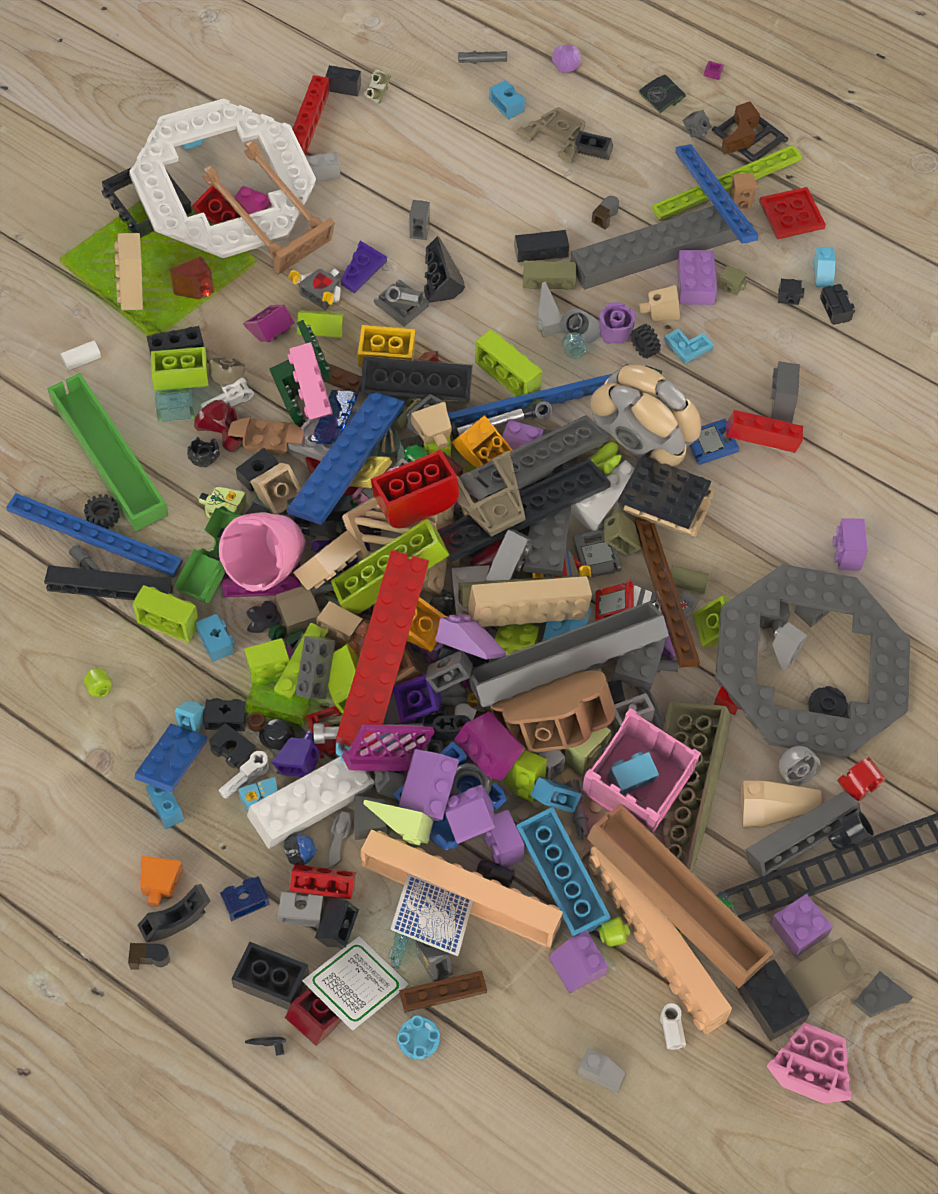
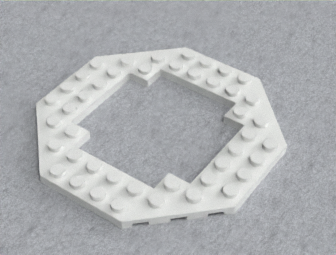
(206, 121)

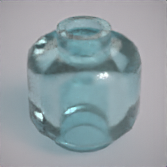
(574, 345)

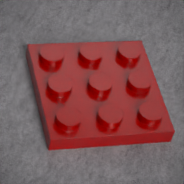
(792, 213)

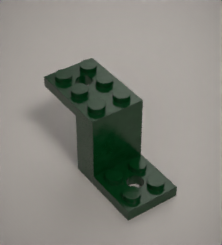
(285, 379)

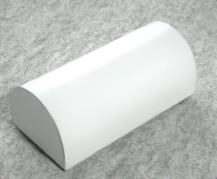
(80, 355)

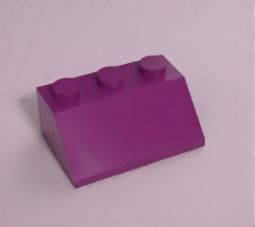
(490, 745)

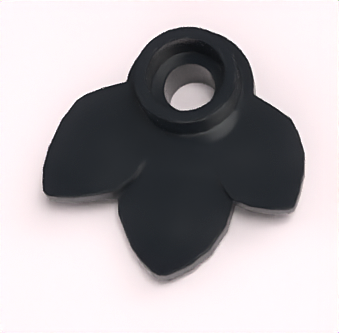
(262, 617)

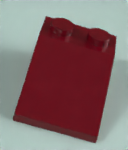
(312, 1017)

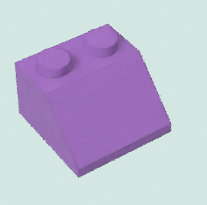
(470, 813)
(578, 962)

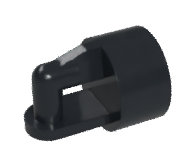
(855, 830)

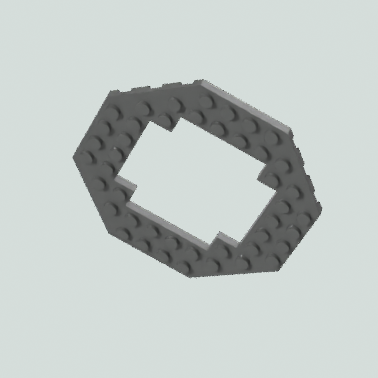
(792, 727)

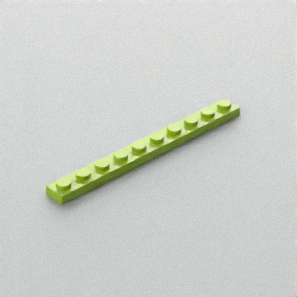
(696, 196)

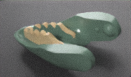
(390, 445)

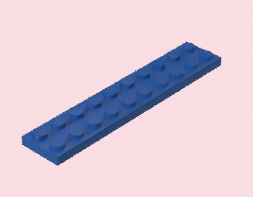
(345, 458)

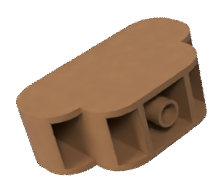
(559, 712)

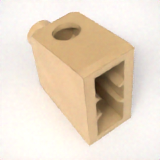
(662, 304)
(433, 424)

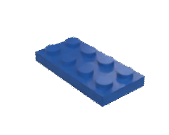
(170, 757)

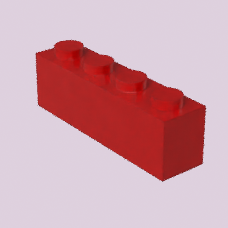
(764, 431)

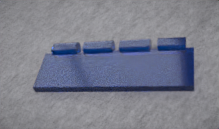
(332, 426)

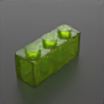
(272, 705)

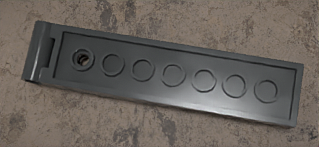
(538, 457)

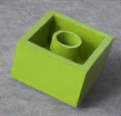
(266, 661)

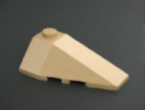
(774, 802)

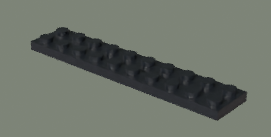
(538, 503)

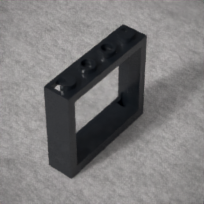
(122, 180)

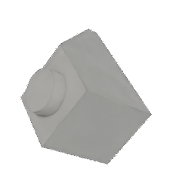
(788, 644)
(601, 1070)

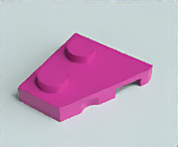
(252, 200)

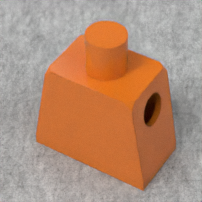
(159, 878)

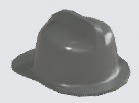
(580, 322)

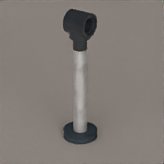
(516, 415)

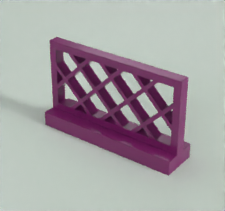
(232, 589)
(387, 758)

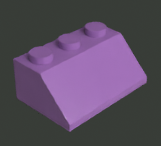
(428, 783)

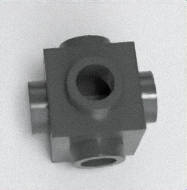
(697, 124)

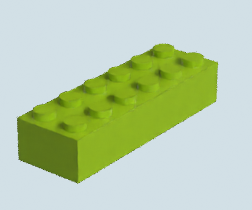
(361, 583)

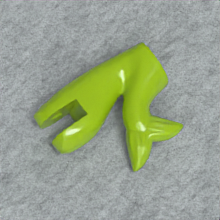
(606, 458)

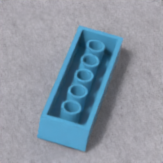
(563, 872)

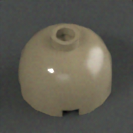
(225, 371)

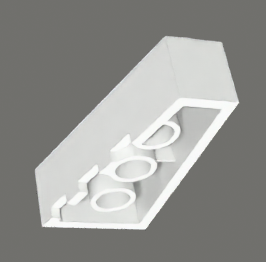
(600, 506)

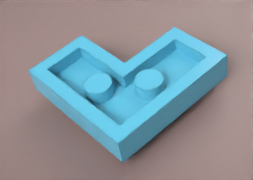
(688, 349)

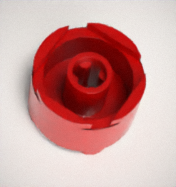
(861, 779)

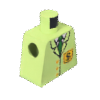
(231, 499)

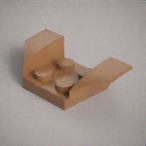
(266, 434)

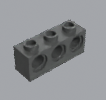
(315, 667)

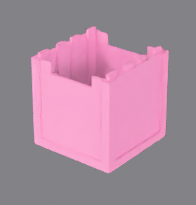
(672, 760)

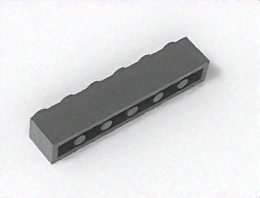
(801, 834)

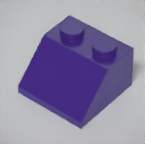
(416, 699)

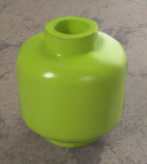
(97, 682)
(614, 932)

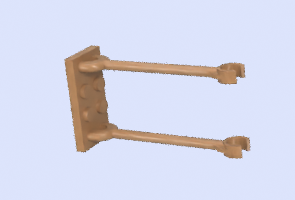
(314, 238)

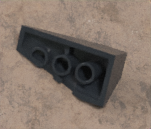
(442, 275)

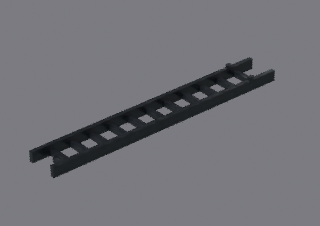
(893, 833)

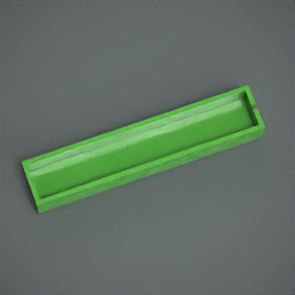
(108, 452)

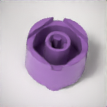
(616, 323)

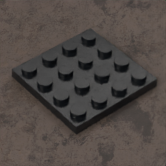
(665, 492)

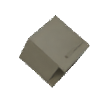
(297, 609)

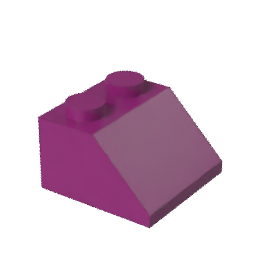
(269, 323)

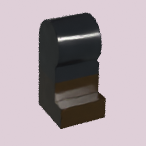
(148, 954)

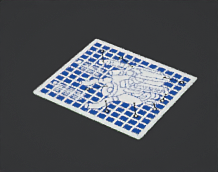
(432, 915)

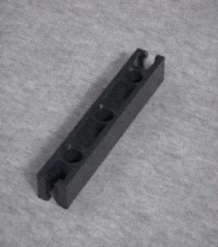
(102, 583)

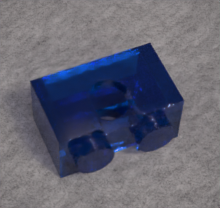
(239, 907)

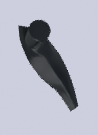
(277, 1042)

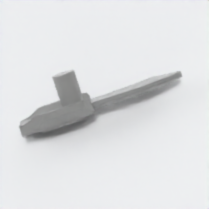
(339, 831)

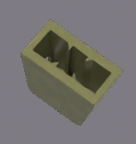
(621, 533)

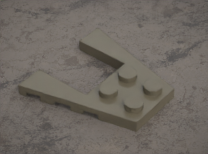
(500, 509)

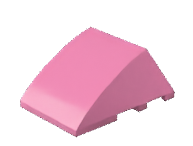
(814, 1065)

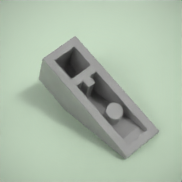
(548, 314)

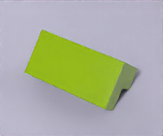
(322, 322)

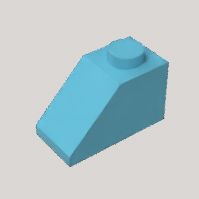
(824, 266)
(190, 715)

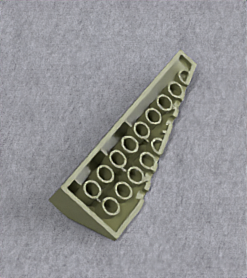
(705, 730)

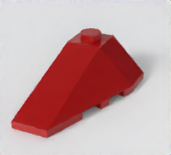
(215, 207)

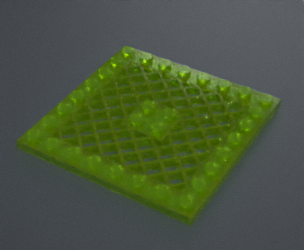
(156, 263)

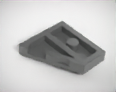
(881, 996)

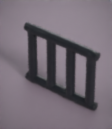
(768, 129)

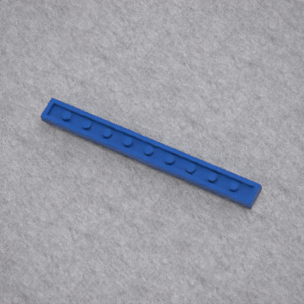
(717, 194)
(553, 395)
(95, 535)

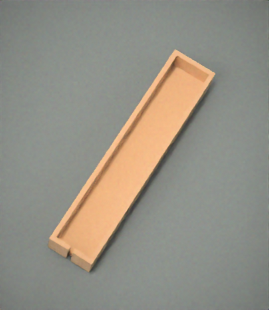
(490, 899)
(664, 946)

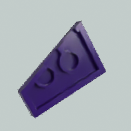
(364, 265)

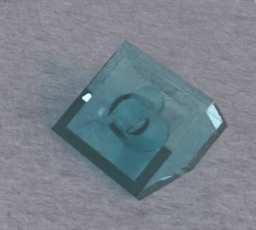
(174, 404)

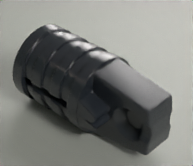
(496, 872)

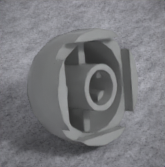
(798, 765)

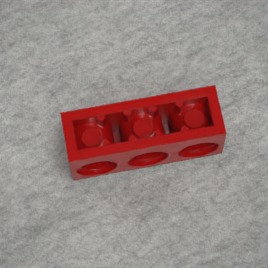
(322, 881)

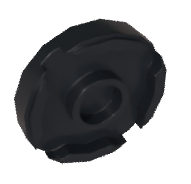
(828, 701)

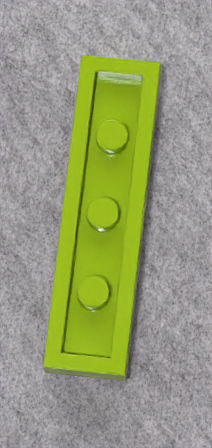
(287, 683)

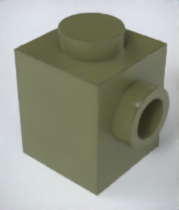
(732, 280)

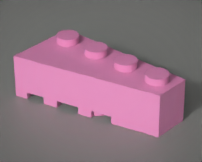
(310, 381)

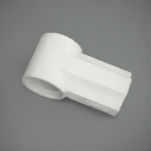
(673, 1028)

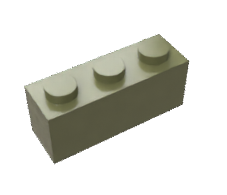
(555, 274)

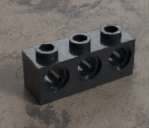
(176, 339)

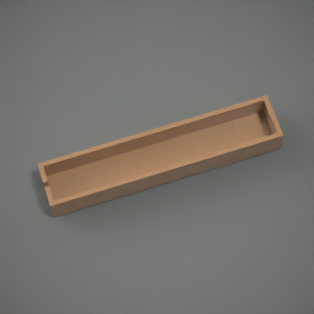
(680, 895)

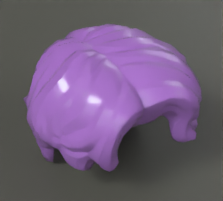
(566, 58)

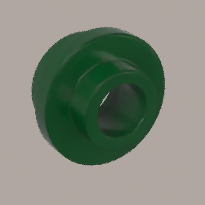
(277, 632)

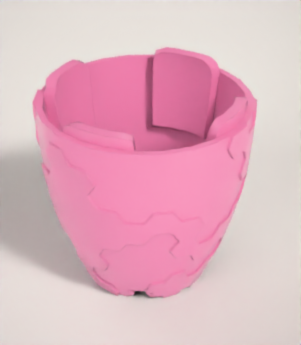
(261, 549)

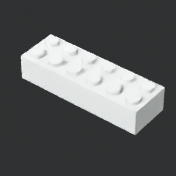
(307, 801)

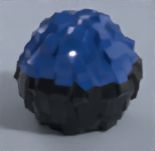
(299, 849)

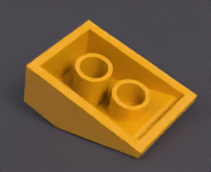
(425, 625)

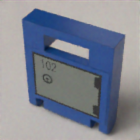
(711, 443)

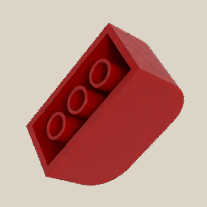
(416, 490)

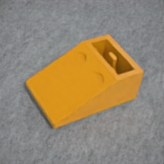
(481, 443)

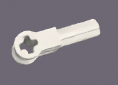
(234, 393)
(248, 773)

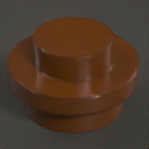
(256, 721)

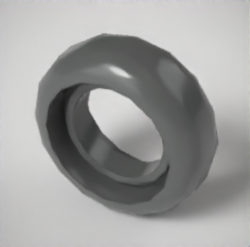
(471, 770)

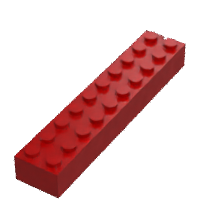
(383, 646)

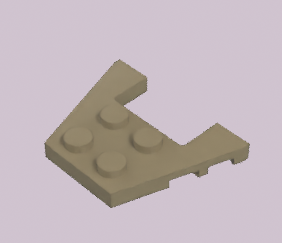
(560, 126)

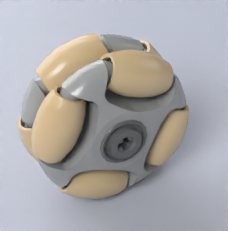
(646, 415)

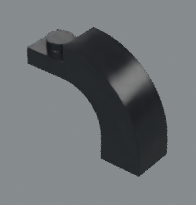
(176, 918)

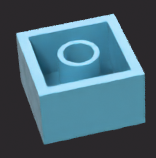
(633, 773)

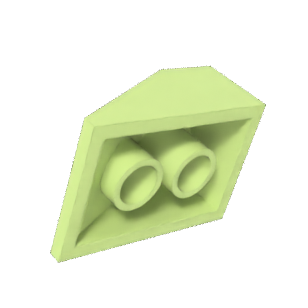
(410, 824)

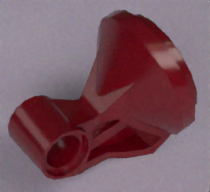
(218, 418)

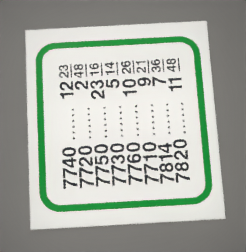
(355, 983)

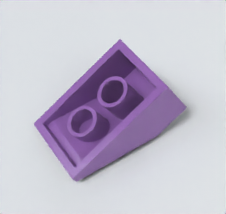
(519, 434)
(468, 636)

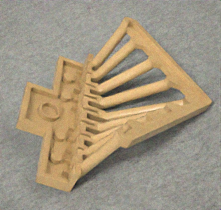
(434, 576)

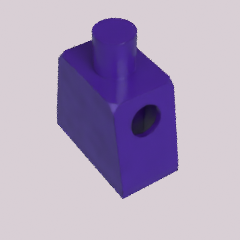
(297, 756)

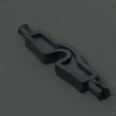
(328, 529)

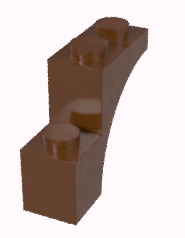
(746, 118)

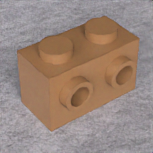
(743, 190)

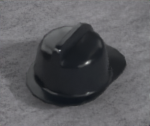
(278, 732)

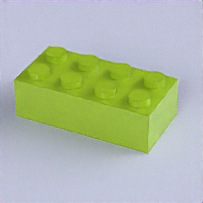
(507, 364)

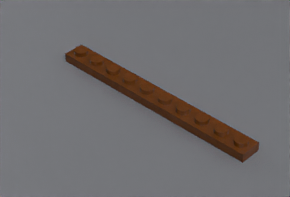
(667, 594)

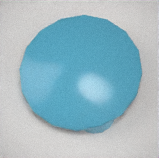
(418, 1038)

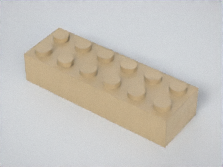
(530, 601)

